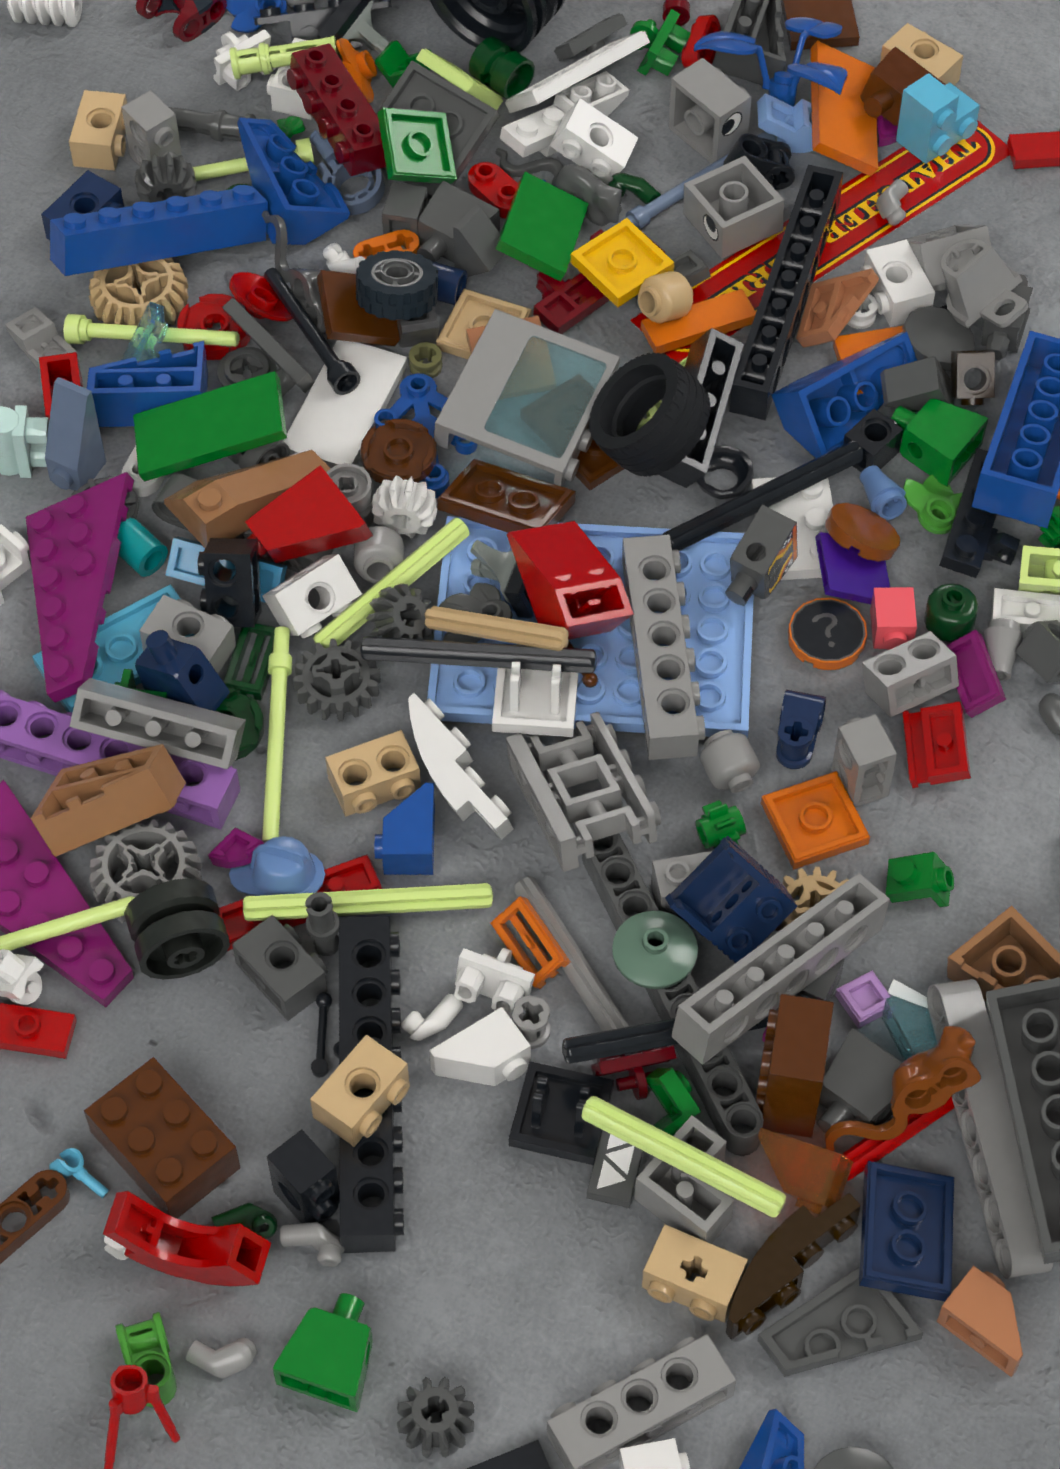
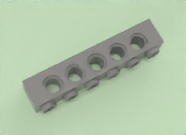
(665, 733)
(779, 966)

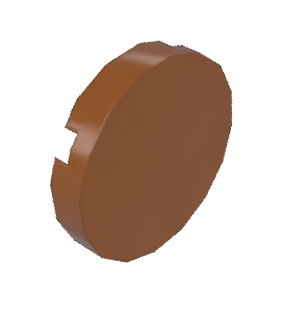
(863, 530)

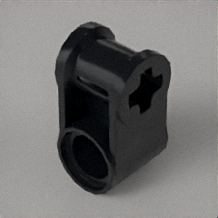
(766, 158)

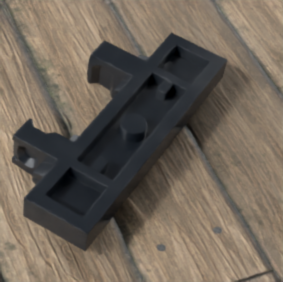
(973, 533)

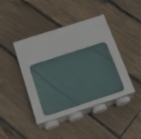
(527, 395)

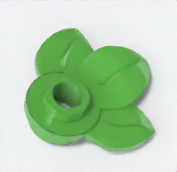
(933, 503)

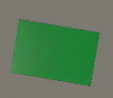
(542, 226)

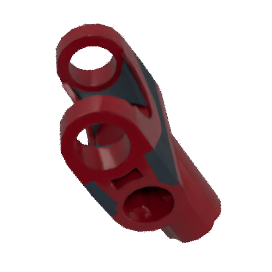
(196, 14)

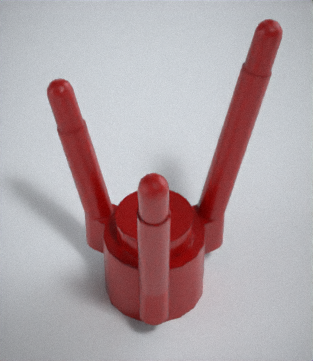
(130, 1396)

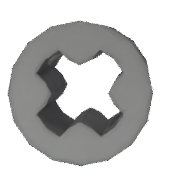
(533, 1020)

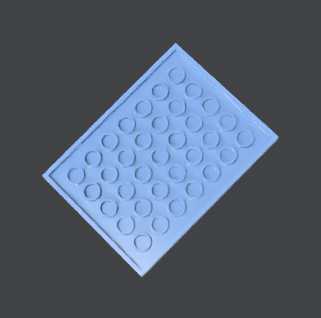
(717, 634)

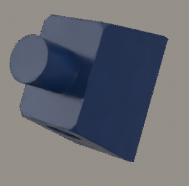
(180, 672)

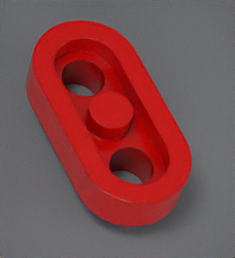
(703, 26)
(492, 185)

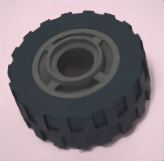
(397, 285)

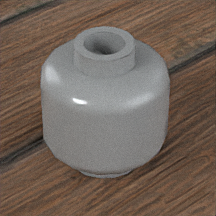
(378, 554)
(729, 761)

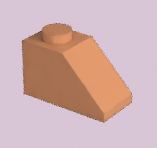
(984, 1318)

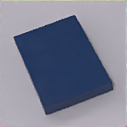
(907, 1231)

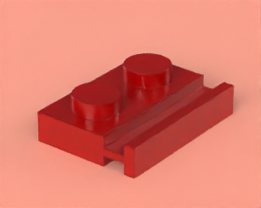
(936, 744)

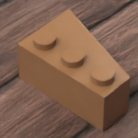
(106, 797)

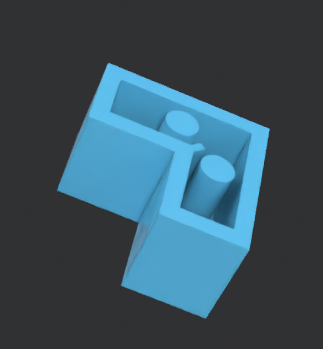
(934, 118)

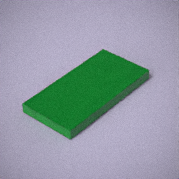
(209, 426)

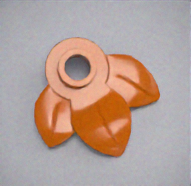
(359, 65)

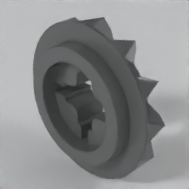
(232, 365)

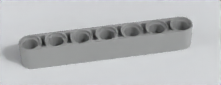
(990, 1133)

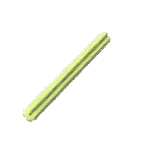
(373, 901)

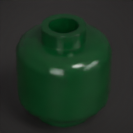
(951, 612)

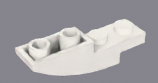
(538, 129)
(446, 758)

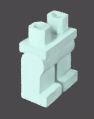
(21, 441)

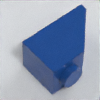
(409, 835)

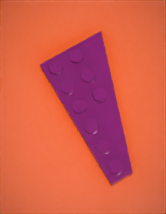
(72, 570)
(38, 891)

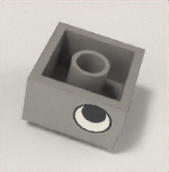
(708, 110)
(733, 207)

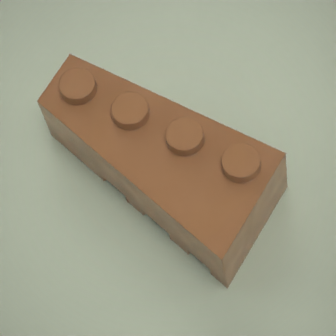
(1005, 955)

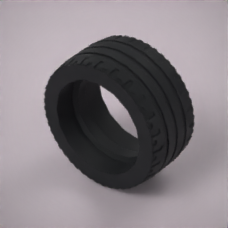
(670, 431)

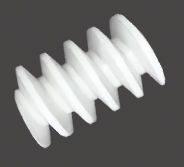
(46, 11)

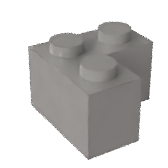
(681, 1198)

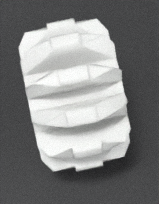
(404, 506)

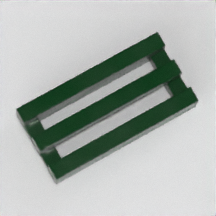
(245, 685)

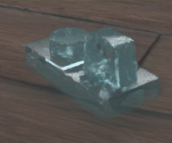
(149, 331)

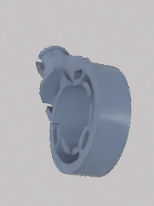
(362, 200)

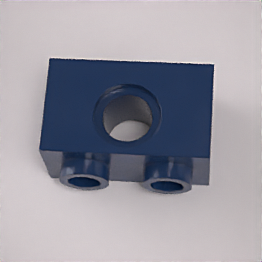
(84, 196)

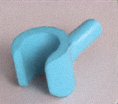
(75, 1167)

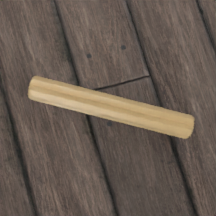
(497, 628)

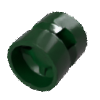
(501, 69)

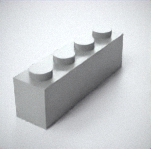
(156, 720)

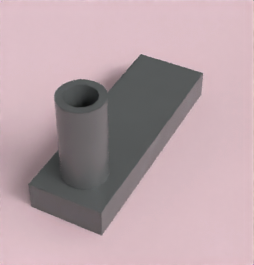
(290, 371)

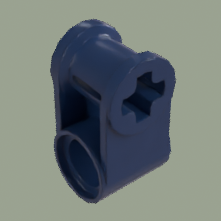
(798, 728)

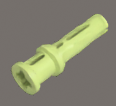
(266, 58)

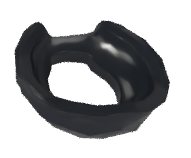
(734, 460)

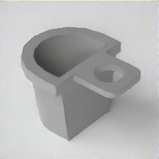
(980, 284)

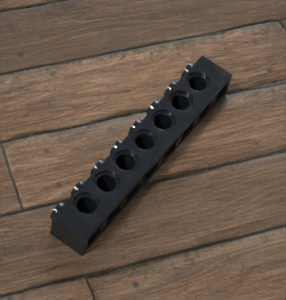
(786, 292)
(364, 1227)

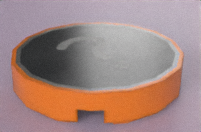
(827, 633)

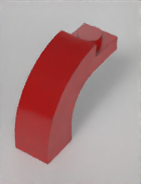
(184, 1249)

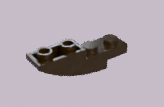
(775, 1270)

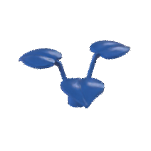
(784, 83)

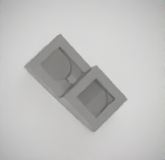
(37, 336)

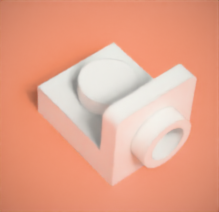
(13, 556)

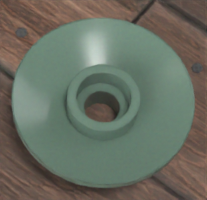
(655, 965)

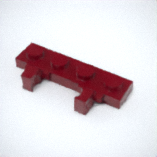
(567, 301)

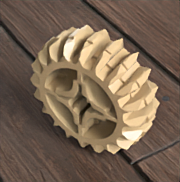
(116, 295)

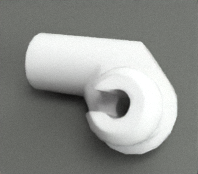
(339, 260)
(437, 1021)

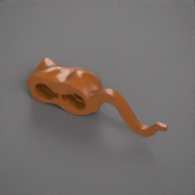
(920, 1086)

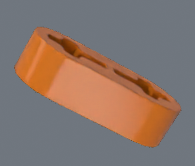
(388, 242)

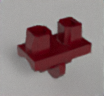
(633, 1064)

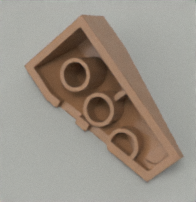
(225, 501)

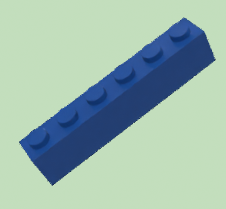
(157, 230)

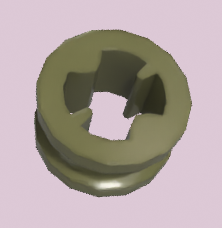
(429, 351)

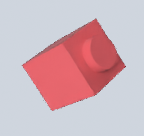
(892, 616)

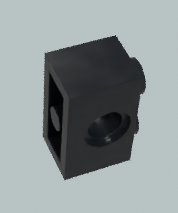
(304, 1179)

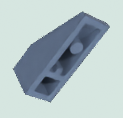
(73, 438)

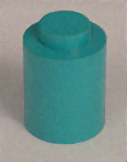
(140, 548)

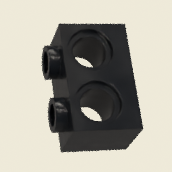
(238, 583)

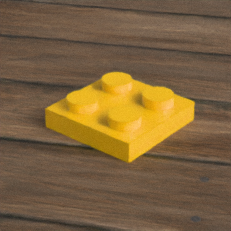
(620, 261)

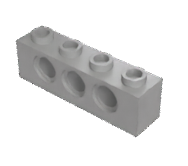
(670, 1408)

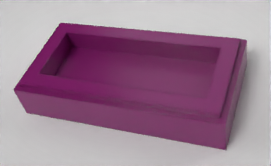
(977, 677)

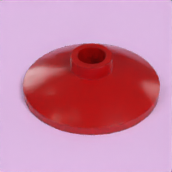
(258, 297)

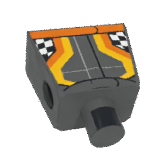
(762, 556)

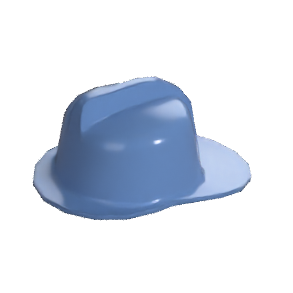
(279, 868)

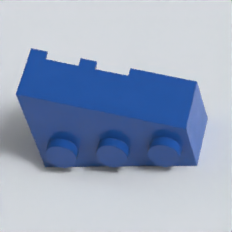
(135, 387)

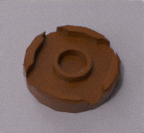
(400, 450)

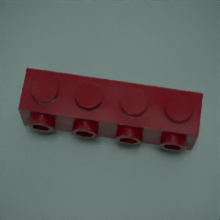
(338, 108)

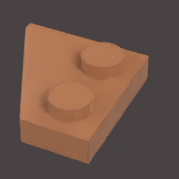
(832, 306)

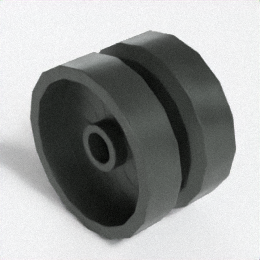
(176, 928)

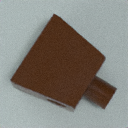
(886, 85)

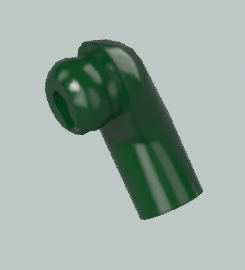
(636, 185)
(250, 1216)

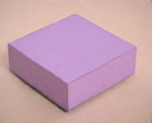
(863, 998)

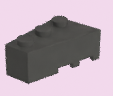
(761, 21)

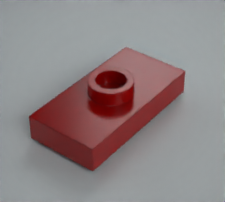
(36, 1030)

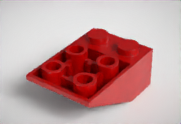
(569, 580)

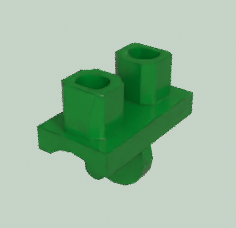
(669, 35)

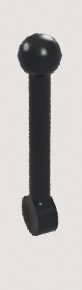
(319, 1065)

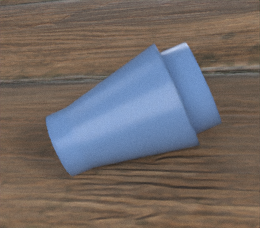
(883, 494)

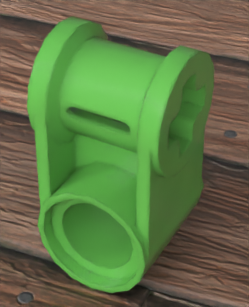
(148, 1347)

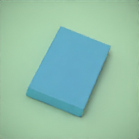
(118, 642)

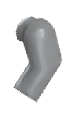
(889, 202)
(316, 1236)
(224, 1361)

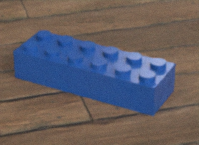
(1024, 456)

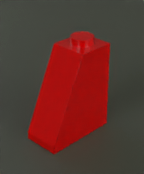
(307, 520)

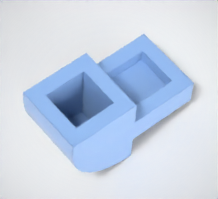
(787, 122)

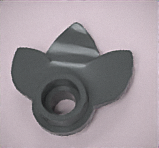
(483, 600)

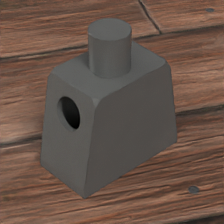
(440, 217)
(858, 1083)

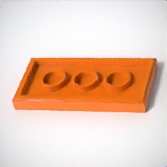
(839, 121)

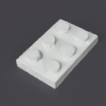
(810, 512)

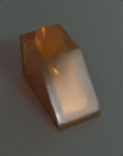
(806, 1171)

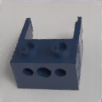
(732, 900)

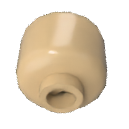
(665, 297)

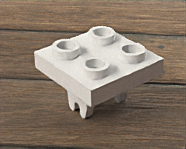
(535, 701)

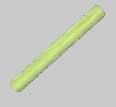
(405, 573)
(683, 1156)

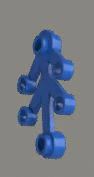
(419, 392)

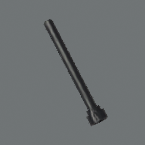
(340, 374)

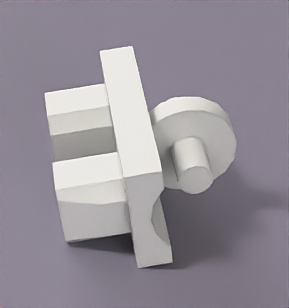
(223, 62)
(20, 977)
(492, 978)

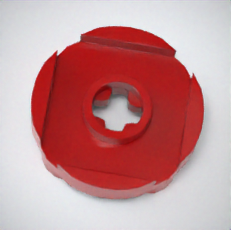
(204, 315)

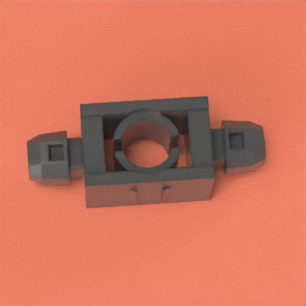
(1008, 338)

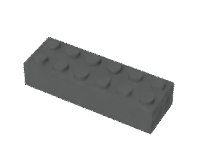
(1028, 1051)

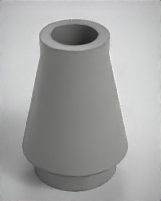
(1002, 640)

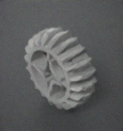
(147, 858)

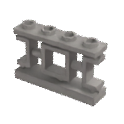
(594, 813)

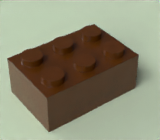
(794, 1064)
(162, 1139)

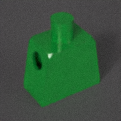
(940, 437)
(328, 1355)

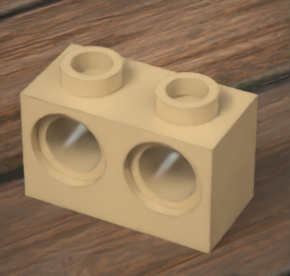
(370, 765)

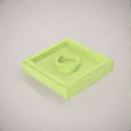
(459, 78)

